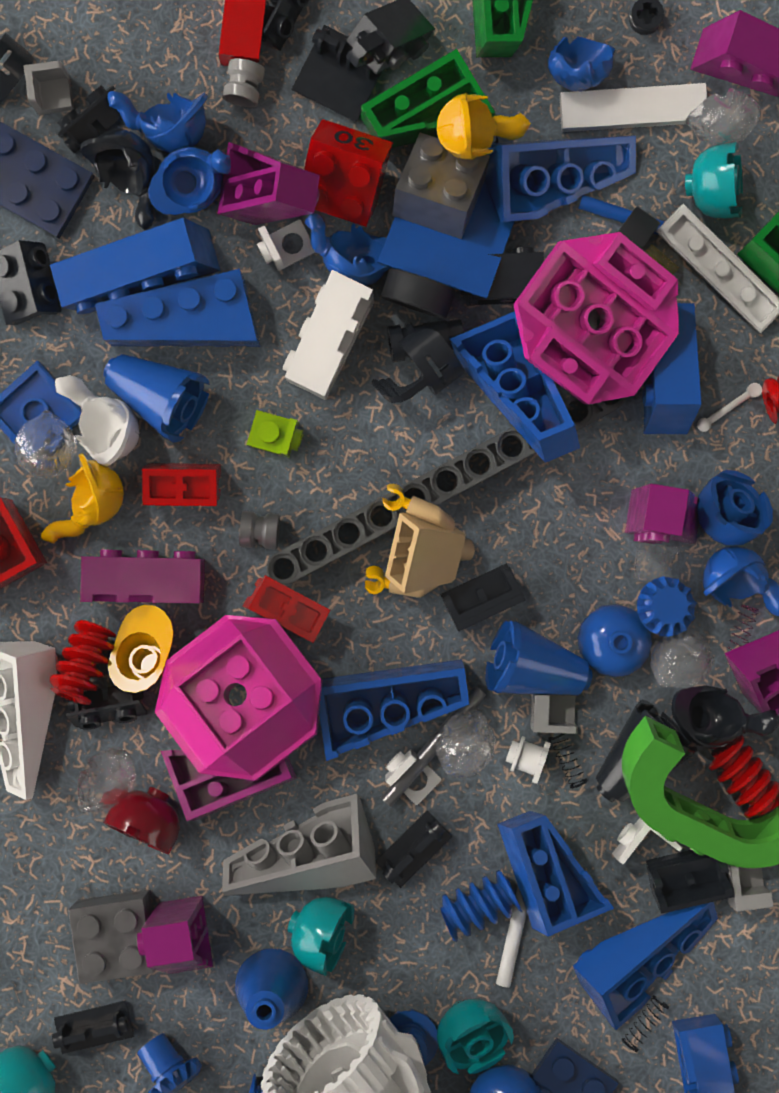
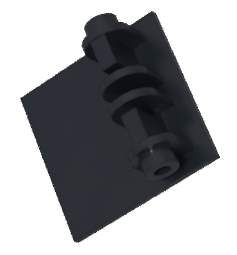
(332, 78)

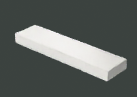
(629, 107)
(720, 268)

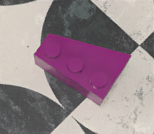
(740, 52)
(265, 188)
(662, 515)
(142, 577)
(757, 671)
(208, 794)
(176, 937)

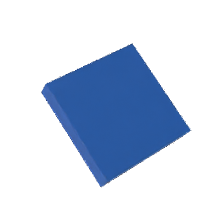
(32, 395)

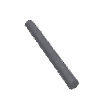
(427, 753)

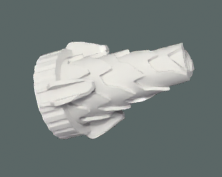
(346, 1050)

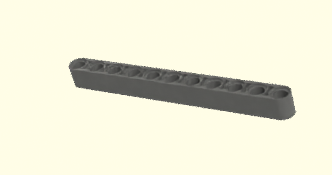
(427, 486)

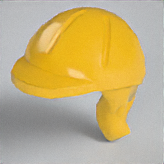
(468, 127)
(94, 500)

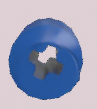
(479, 905)

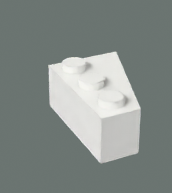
(328, 334)

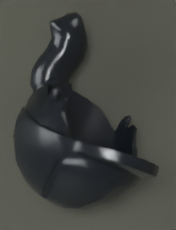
(127, 164)
(715, 718)

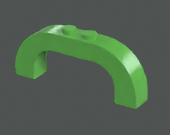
(646, 763)

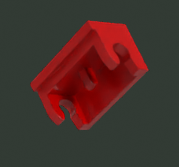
(241, 30)
(181, 484)
(288, 607)

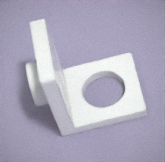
(272, 248)
(400, 764)
(632, 836)

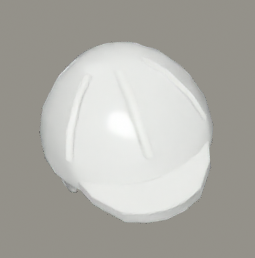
(105, 423)

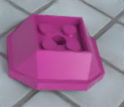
(634, 309)
(272, 720)

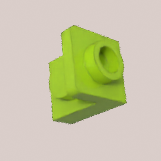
(275, 434)

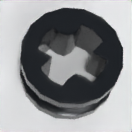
(638, 24)

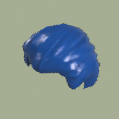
(580, 63)

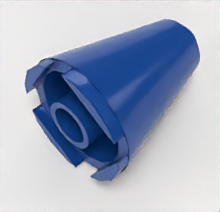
(158, 393)
(534, 664)
(271, 987)

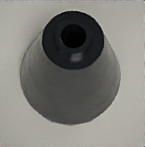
(610, 775)

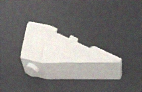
(24, 711)

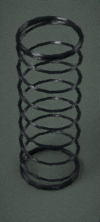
(571, 786)
(634, 1048)

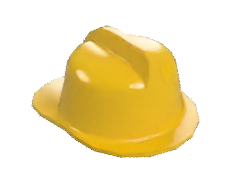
(141, 649)

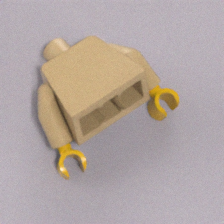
(423, 549)

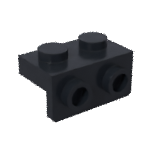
(26, 282)

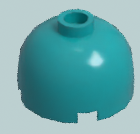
(717, 181)
(320, 932)
(473, 1035)
(26, 1071)

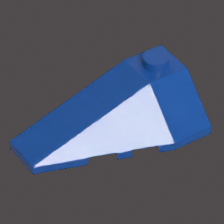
(542, 175)
(627, 964)

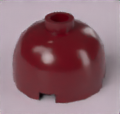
(146, 819)

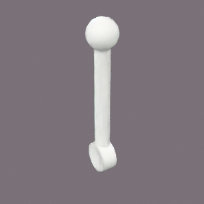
(753, 390)

